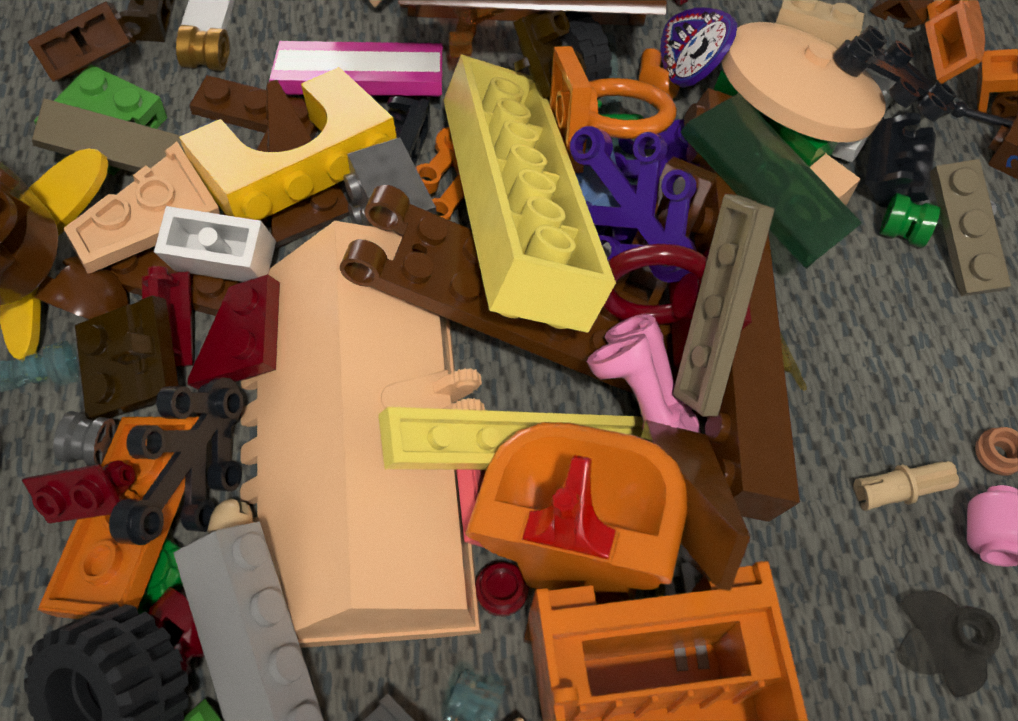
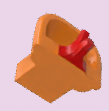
(583, 510)

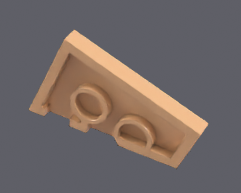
(132, 218)

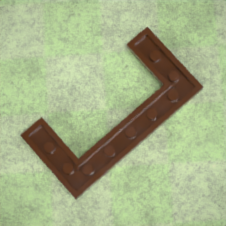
(237, 106)

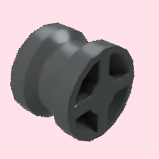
(83, 438)

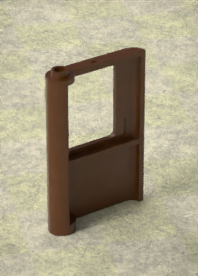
(604, 11)

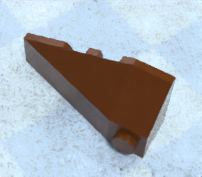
(714, 528)

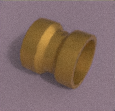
(202, 47)

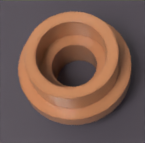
(989, 457)

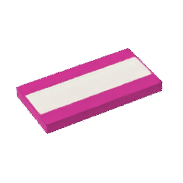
(374, 66)

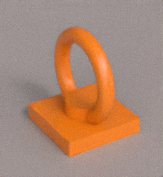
(576, 103)

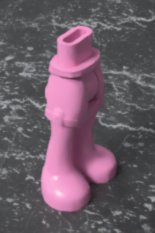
(640, 357)

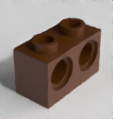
(82, 41)

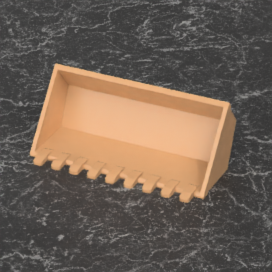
(353, 542)

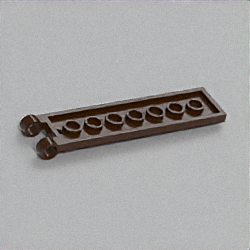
(450, 284)

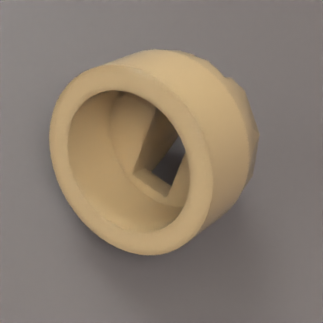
(230, 514)

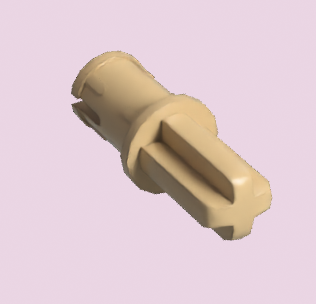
(905, 484)

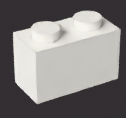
(214, 244)

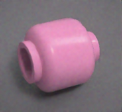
(994, 525)

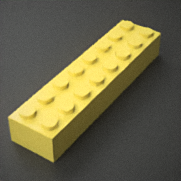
(524, 200)

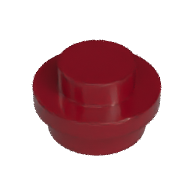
(501, 589)

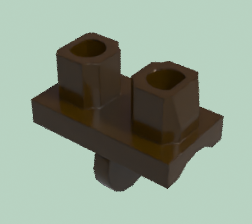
(537, 38)

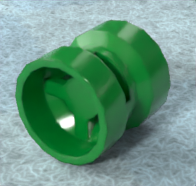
(910, 220)

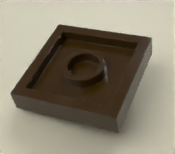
(125, 358)

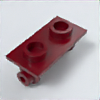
(177, 292)
(79, 491)

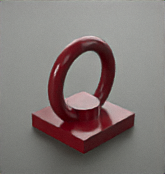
(682, 293)

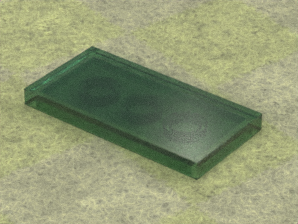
(768, 171)

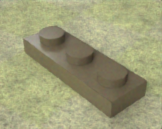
(970, 228)

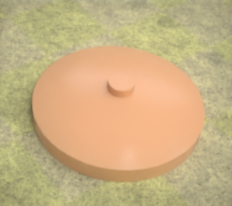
(801, 84)

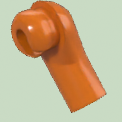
(653, 74)

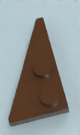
(316, 211)

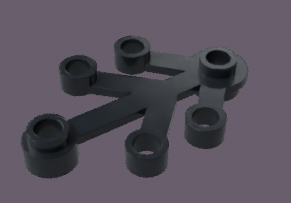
(894, 63)
(218, 408)

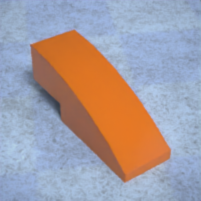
(955, 36)

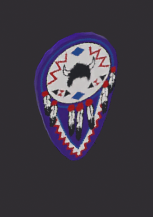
(696, 43)

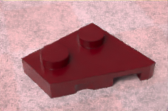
(242, 334)

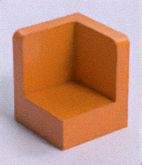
(996, 74)

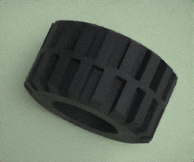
(106, 670)

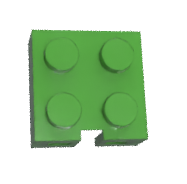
(113, 97)

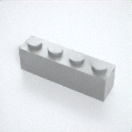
(246, 627)

